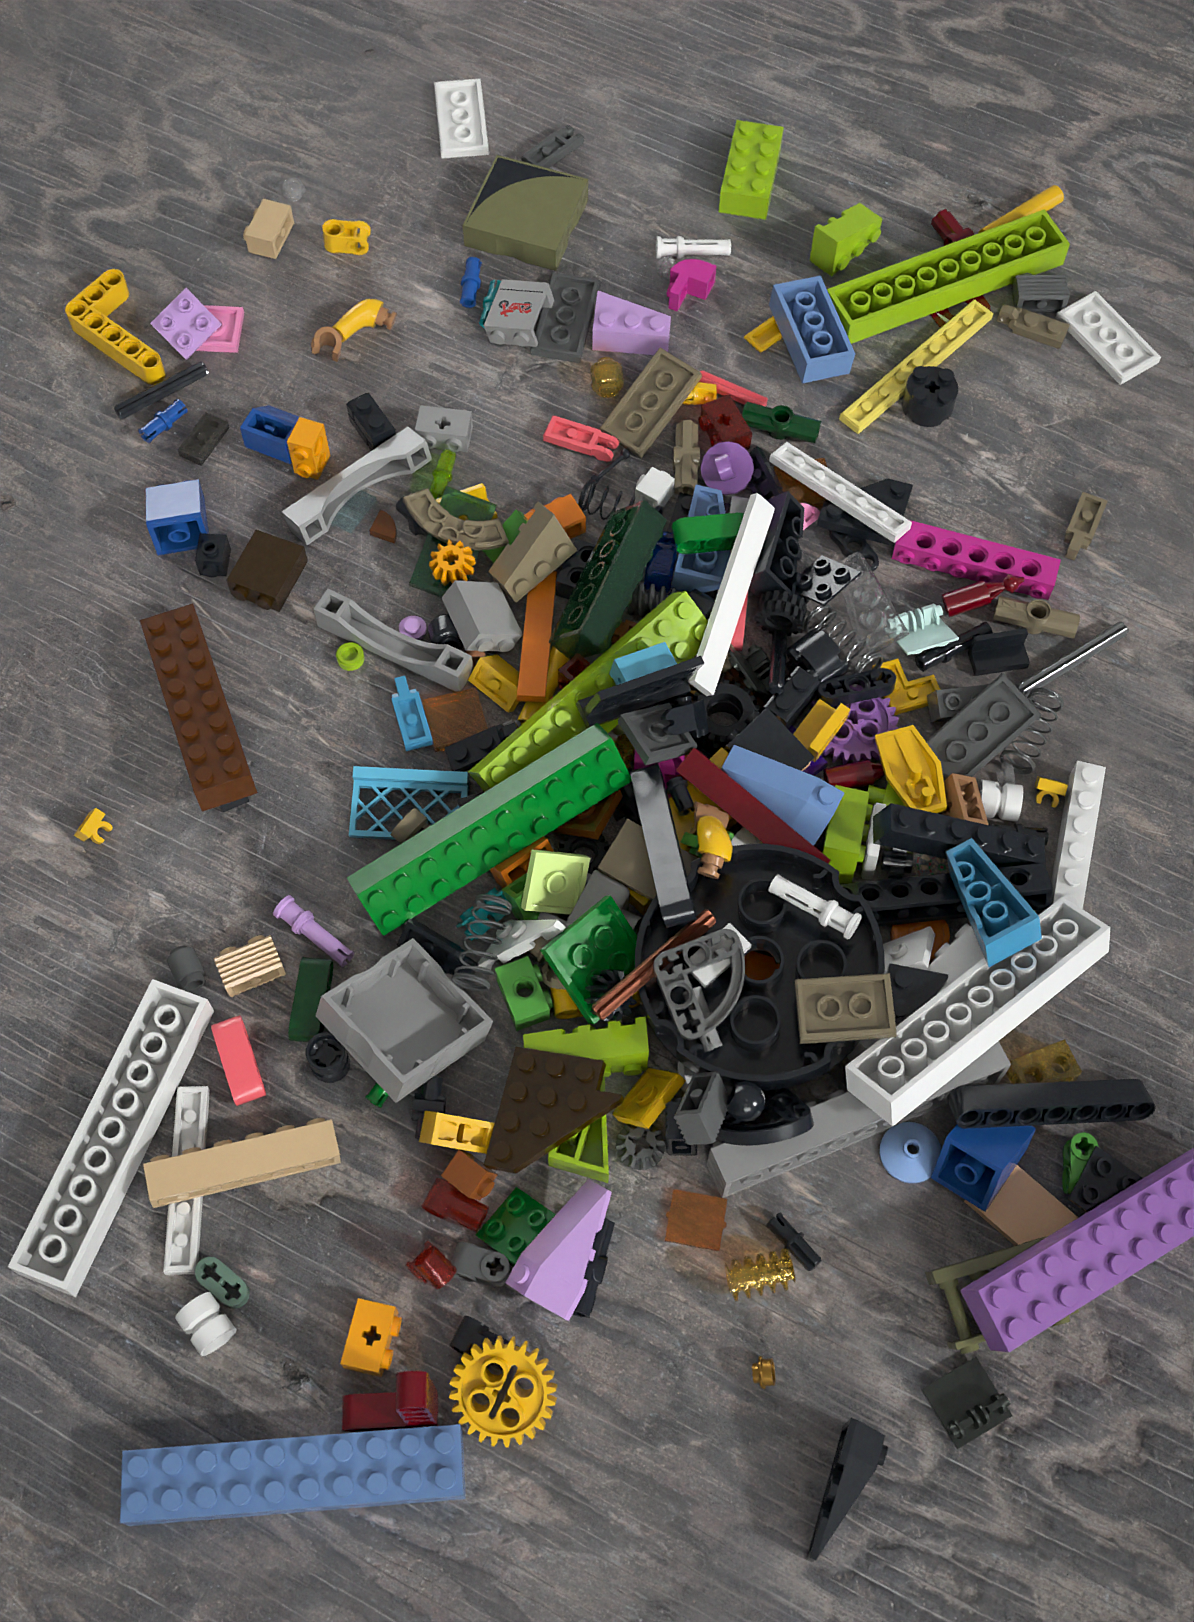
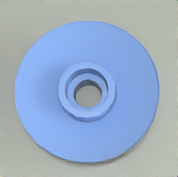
(901, 1163)

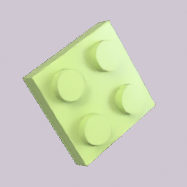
(554, 881)

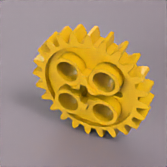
(529, 1403)

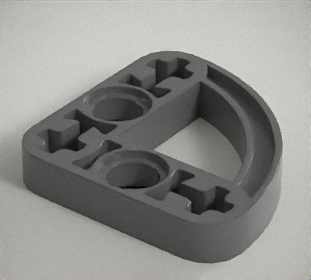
(680, 979)

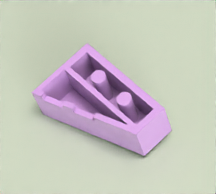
(628, 327)

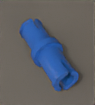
(470, 282)
(162, 420)

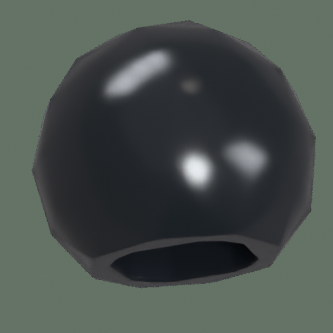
(745, 1101)

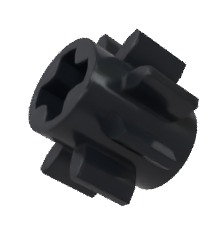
(896, 862)

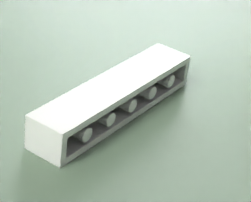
(1077, 833)

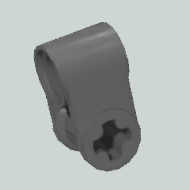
(474, 1265)

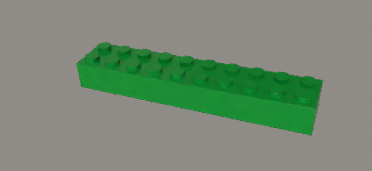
(490, 828)

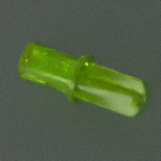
(442, 473)

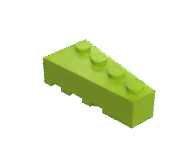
(618, 1045)

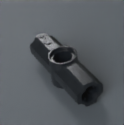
(595, 1269)

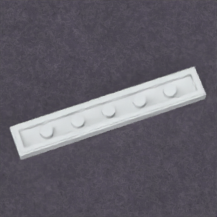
(840, 492)
(185, 1216)

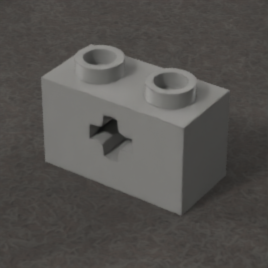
(445, 428)

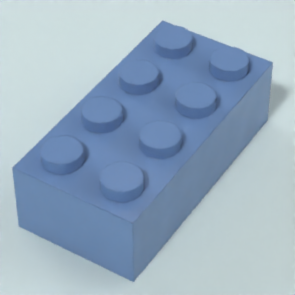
(811, 329)

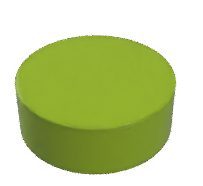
(350, 656)

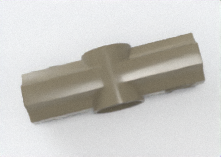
(686, 457)
(1049, 620)

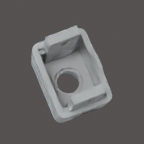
(595, 889)

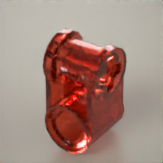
(432, 1267)

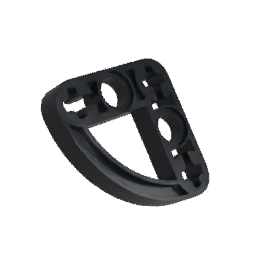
(790, 1116)

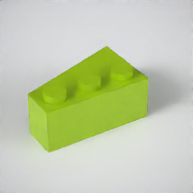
(847, 831)

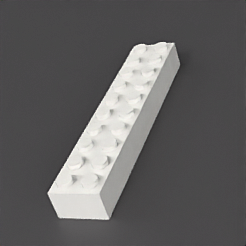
(975, 1014)
(112, 1139)

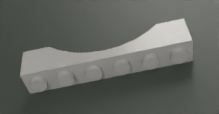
(395, 457)
(434, 661)

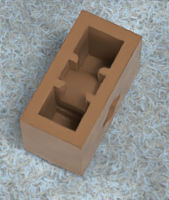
(964, 799)

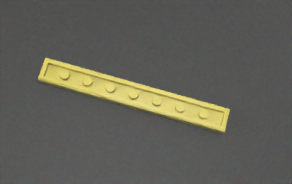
(930, 353)

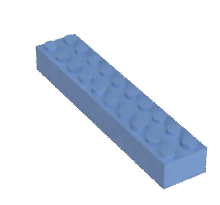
(292, 1475)

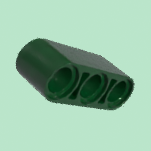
(312, 982)

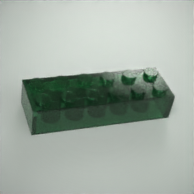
(608, 581)

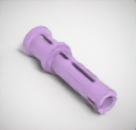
(303, 923)

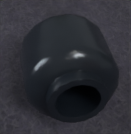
(442, 631)

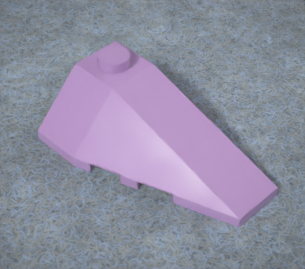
(556, 1260)

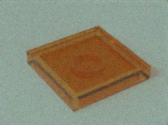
(454, 717)

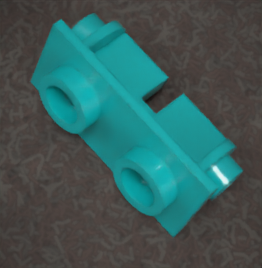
(480, 928)

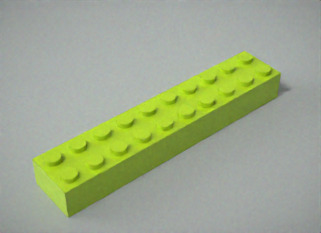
(948, 275)
(673, 621)

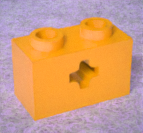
(367, 1318)

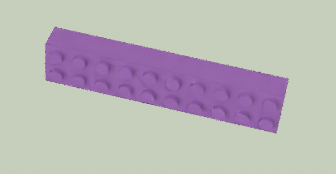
(1085, 1257)

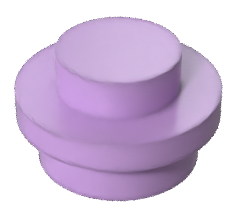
(413, 627)

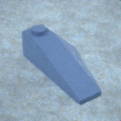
(705, 569)
(791, 794)

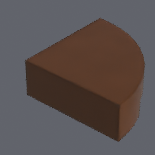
(384, 527)

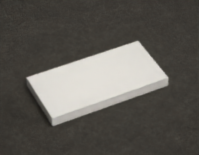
(461, 118)
(1108, 337)

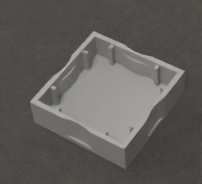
(403, 1019)

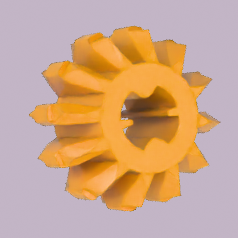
(452, 553)

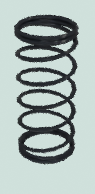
(591, 492)

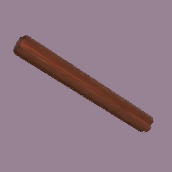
(645, 972)

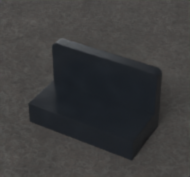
(999, 652)

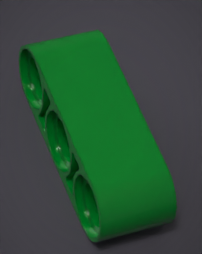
(706, 532)

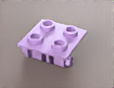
(186, 323)

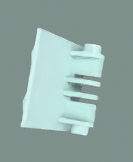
(925, 630)

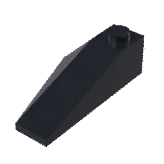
(854, 1463)

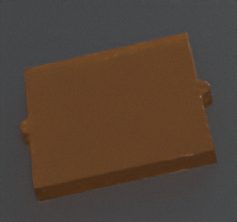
(696, 1220)

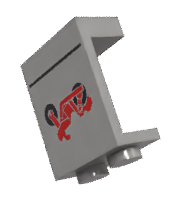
(516, 312)

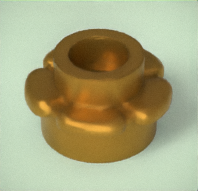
(764, 1372)

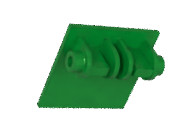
(515, 1225)

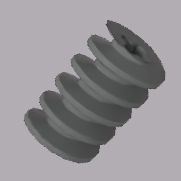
(647, 600)

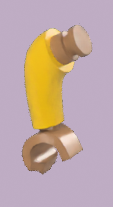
(363, 314)
(712, 838)

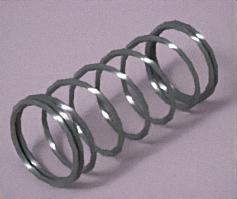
(863, 662)
(1018, 752)
(458, 978)

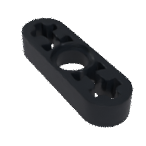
(875, 682)

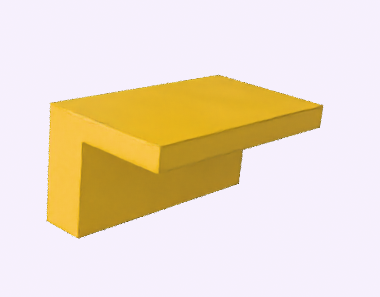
(497, 681)
(821, 727)

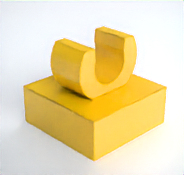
(1050, 787)
(90, 825)

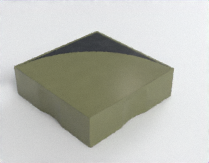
(525, 212)

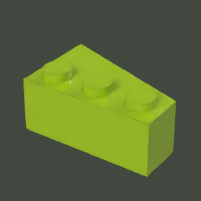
(844, 238)
(585, 1152)

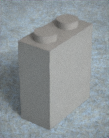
(482, 616)

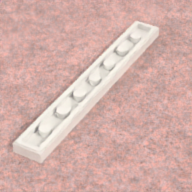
(732, 593)

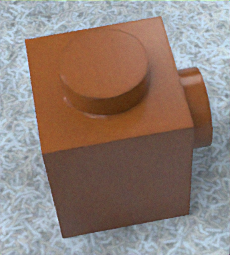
(469, 1175)

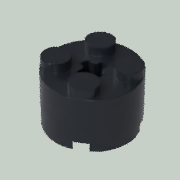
(930, 395)
(817, 656)

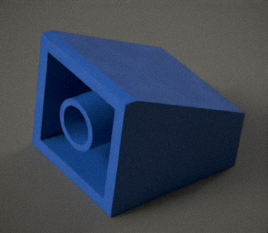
(176, 516)
(980, 1161)

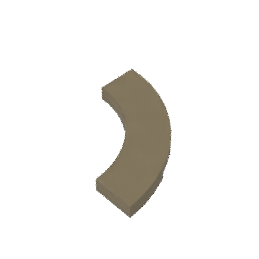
(443, 526)

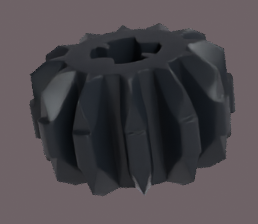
(601, 985)

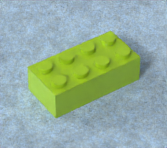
(751, 169)

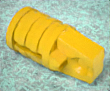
(701, 394)

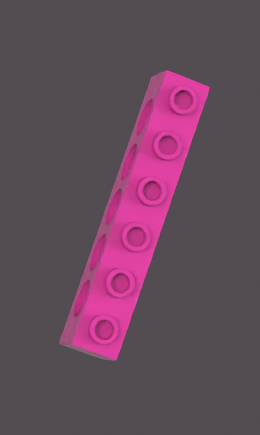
(988, 554)

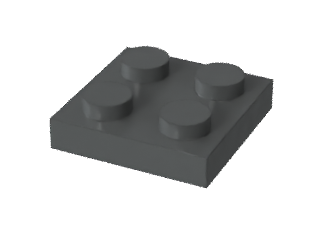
(646, 735)

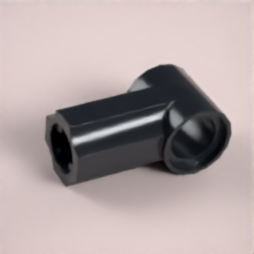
(473, 1332)

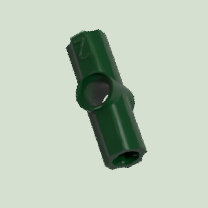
(781, 422)

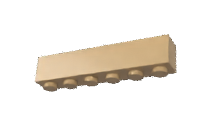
(241, 1163)

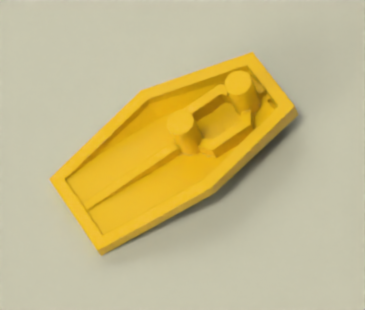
(912, 769)

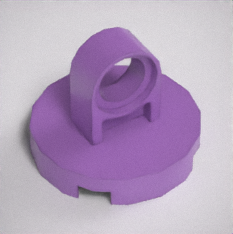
(727, 468)

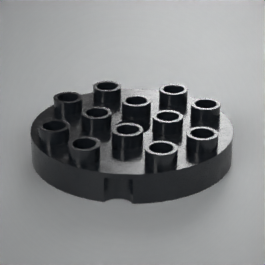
(763, 1027)

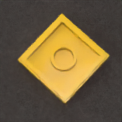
(648, 1097)

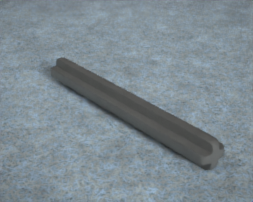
(1073, 658)

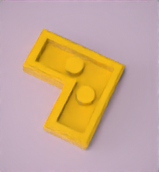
(908, 694)

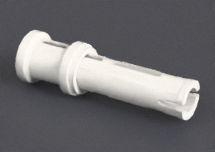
(680, 247)
(827, 912)

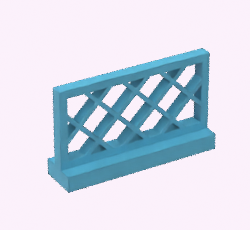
(403, 780)

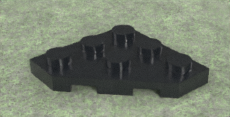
(887, 491)

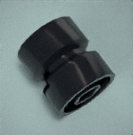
(327, 1058)

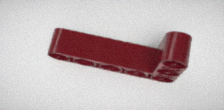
(409, 1407)

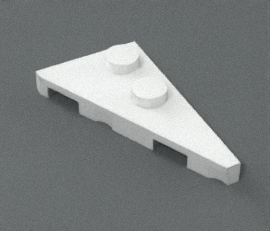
(519, 938)

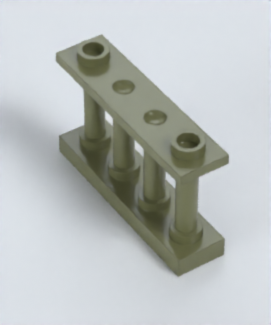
(975, 1268)

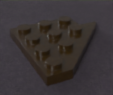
(544, 1105)

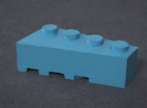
(993, 906)

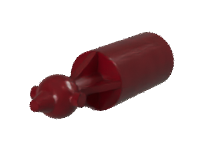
(977, 595)
(854, 774)

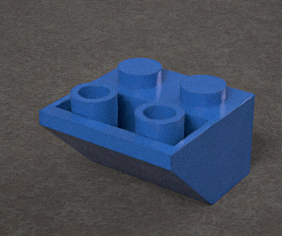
(268, 430)

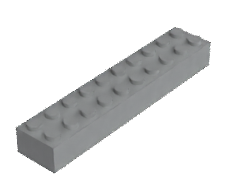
(837, 1124)

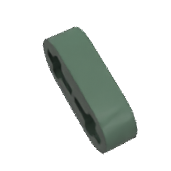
(227, 1276)

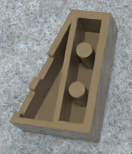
(532, 555)

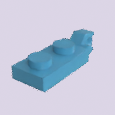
(410, 716)

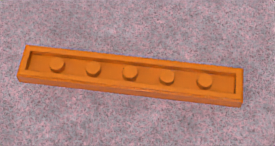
(535, 644)

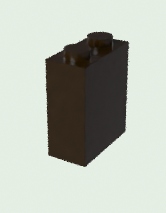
(267, 571)

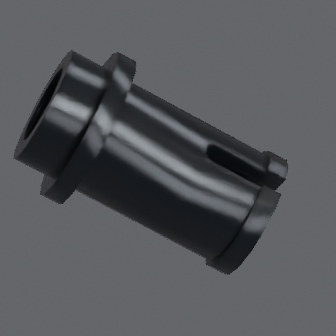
(678, 789)

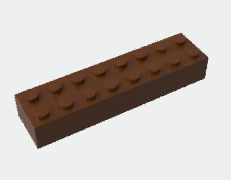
(198, 708)

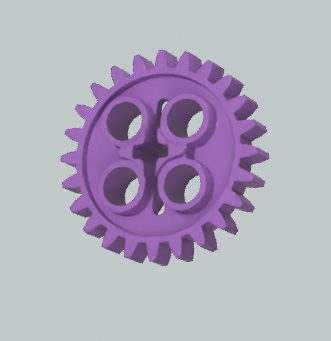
(856, 745)

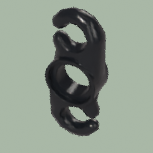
(842, 541)

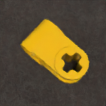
(344, 238)

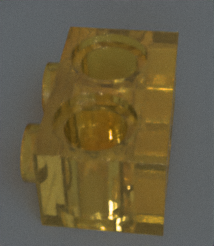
(1039, 1065)

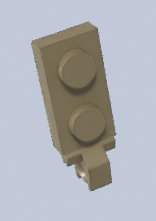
(1033, 325)
(1084, 523)

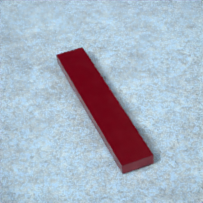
(742, 804)

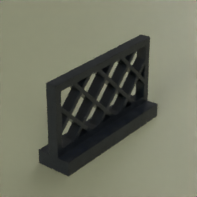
(638, 693)

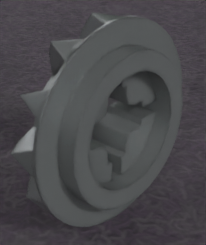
(646, 1157)

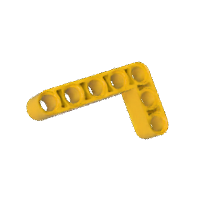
(89, 319)

